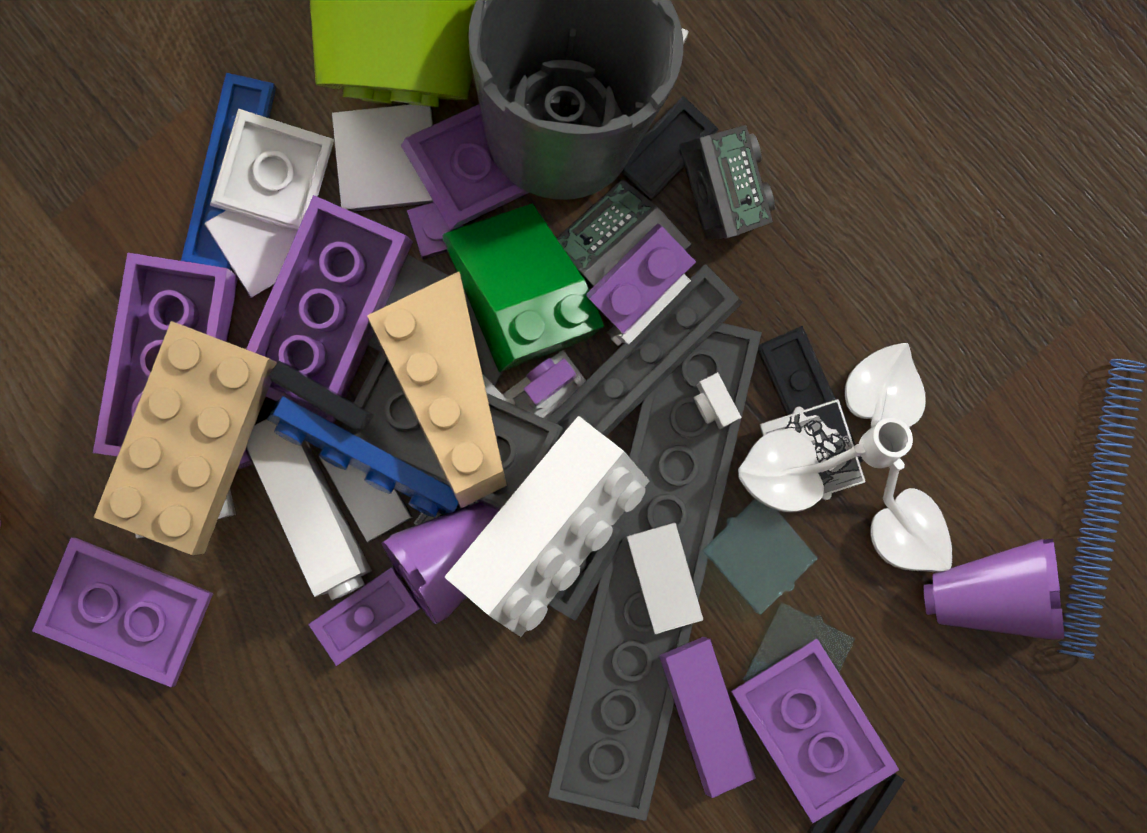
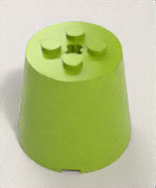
(393, 49)

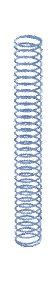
(1101, 519)

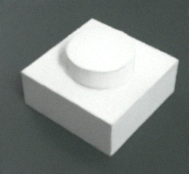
(715, 402)

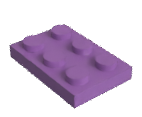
(122, 612)
(815, 730)

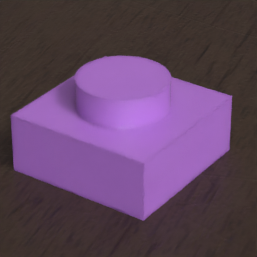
(428, 229)
(548, 379)

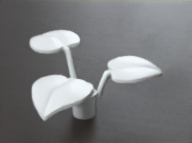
(889, 391)

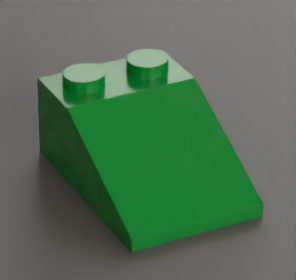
(522, 287)

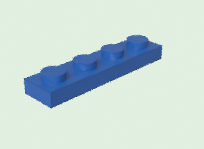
(344, 448)

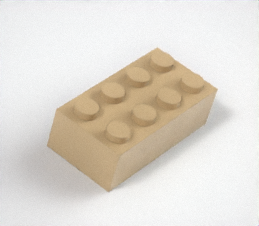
(186, 439)

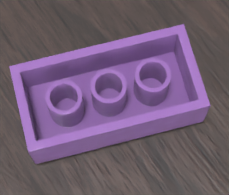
(322, 297)
(150, 298)

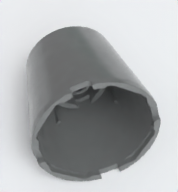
(571, 86)

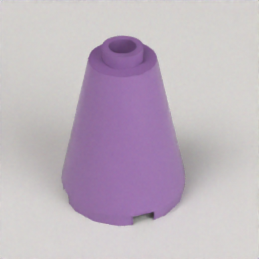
(430, 551)
(1002, 593)

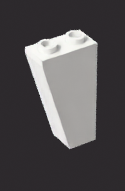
(308, 513)

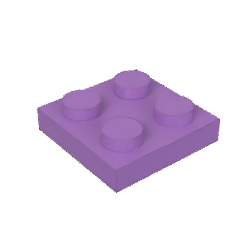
(459, 169)

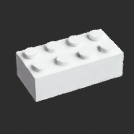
(549, 528)

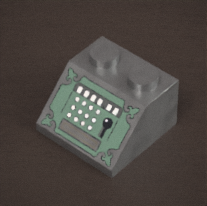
(728, 182)
(612, 230)

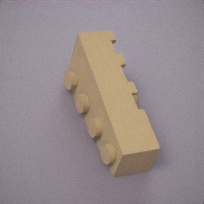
(440, 373)

